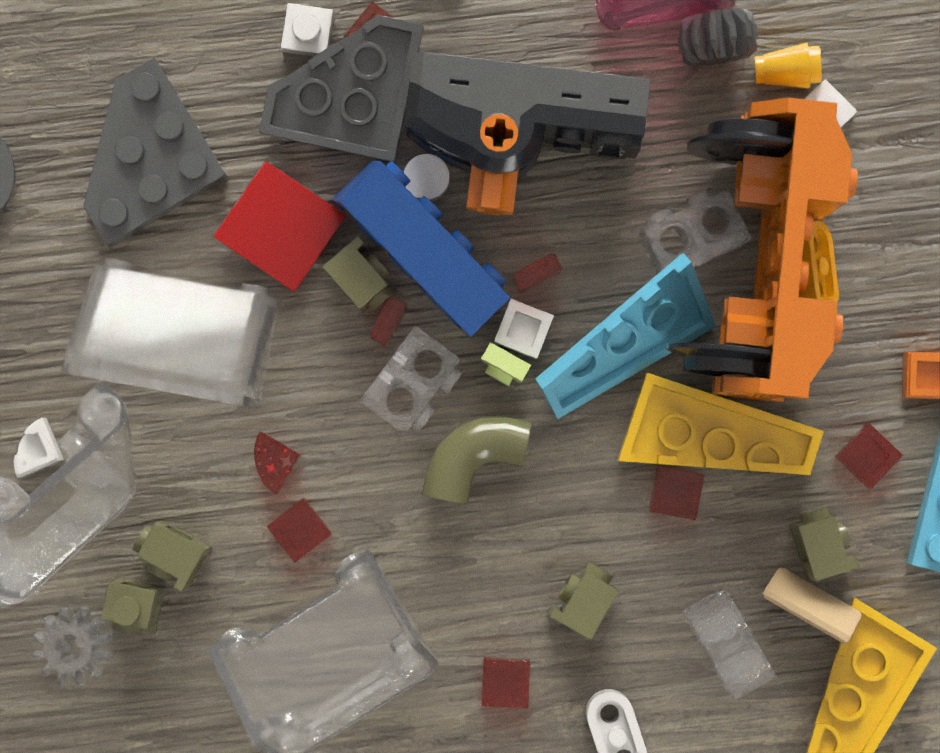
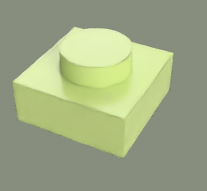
(504, 365)

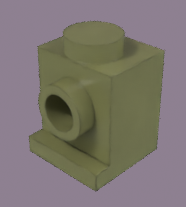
(360, 276)
(822, 544)
(171, 553)
(585, 600)
(133, 606)

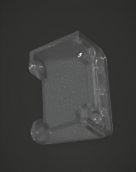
(173, 335)
(71, 505)
(324, 662)

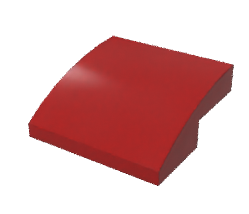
(279, 226)

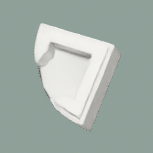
(36, 449)

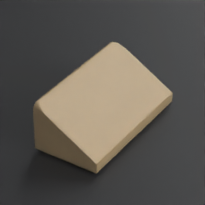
(812, 605)

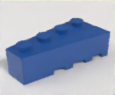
(422, 245)

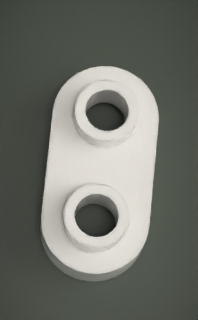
(619, 732)

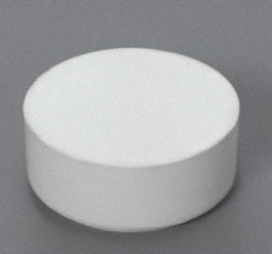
(427, 176)

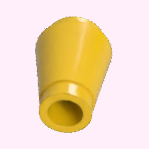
(790, 67)

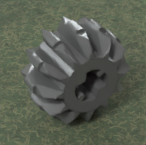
(717, 37)

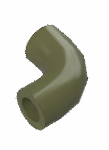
(470, 448)

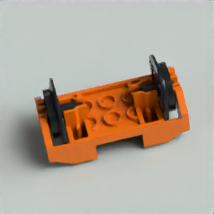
(798, 172)

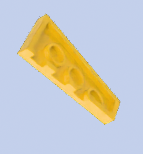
(705, 430)
(868, 684)

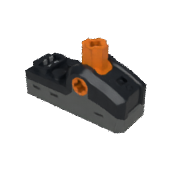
(466, 102)

